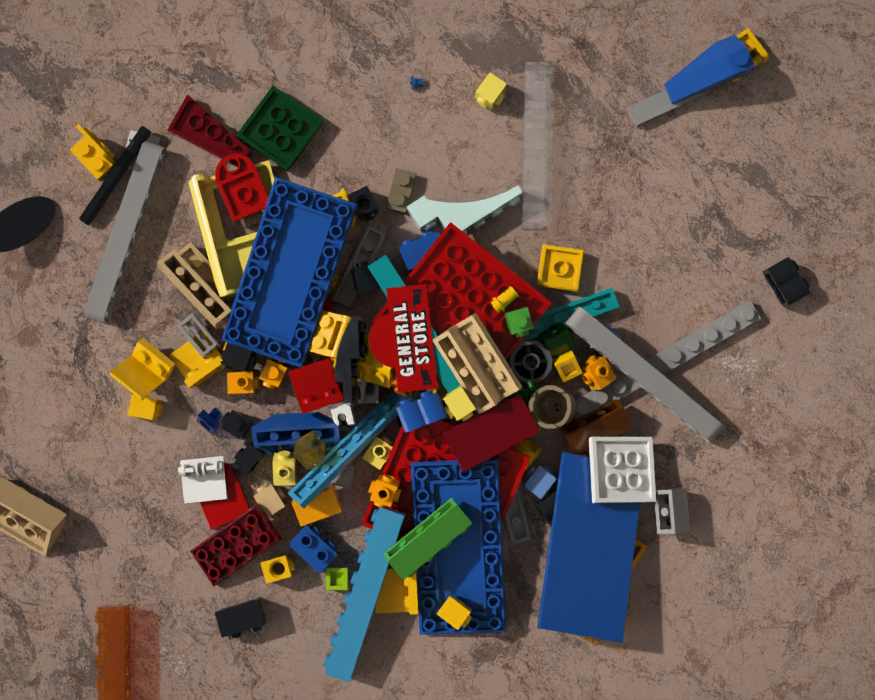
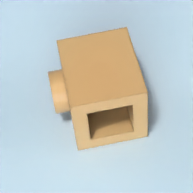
(270, 499)

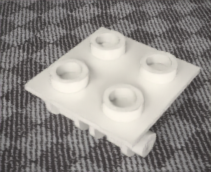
(203, 479)

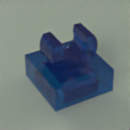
(209, 421)

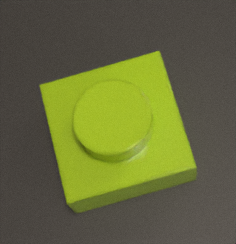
(337, 578)

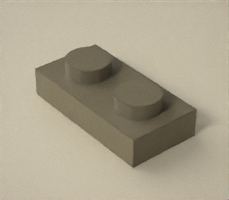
(401, 191)

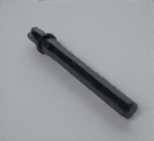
(115, 175)

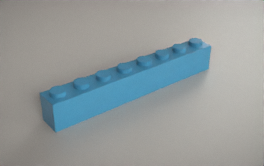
(364, 594)

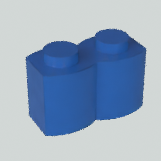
(421, 411)

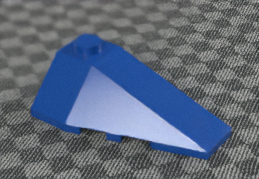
(715, 66)

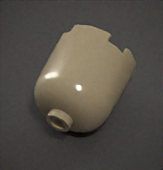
(544, 408)

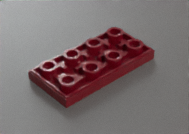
(491, 433)
(236, 545)

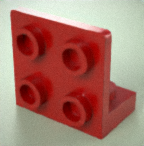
(315, 385)

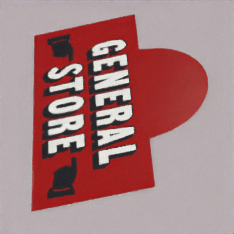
(405, 338)

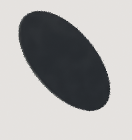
(24, 221)

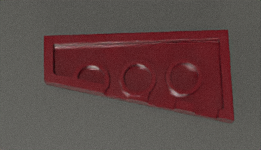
(203, 131)

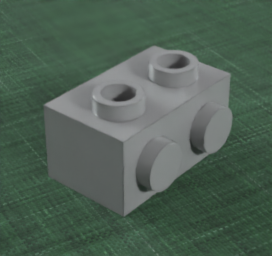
(672, 511)

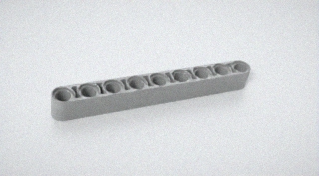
(125, 232)
(644, 374)

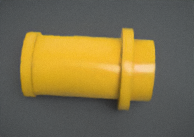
(504, 299)

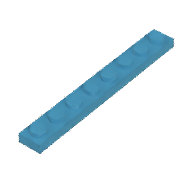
(348, 449)

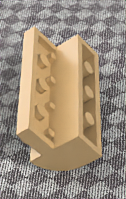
(194, 278)
(477, 363)

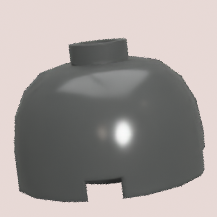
(531, 361)

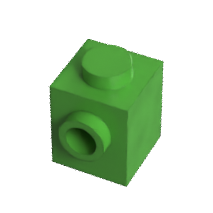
(519, 321)

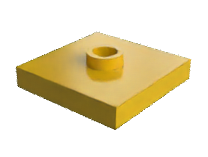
(560, 268)

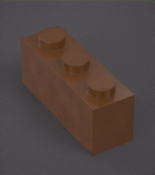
(604, 421)

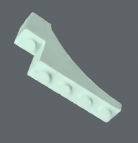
(463, 215)

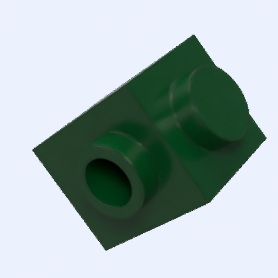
(558, 339)

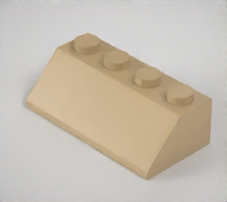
(29, 518)

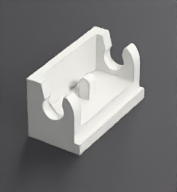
(339, 411)

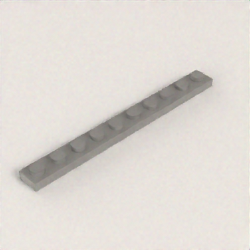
(673, 356)

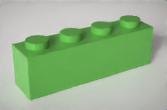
(427, 539)

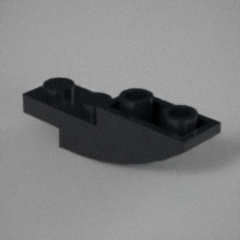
(350, 352)

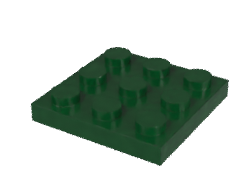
(280, 128)

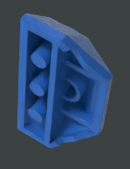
(282, 430)

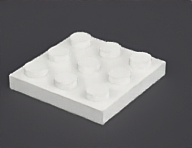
(622, 469)

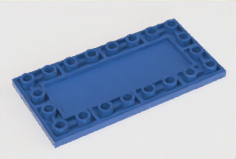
(289, 272)
(587, 558)
(474, 560)

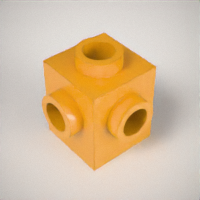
(597, 372)
(386, 483)

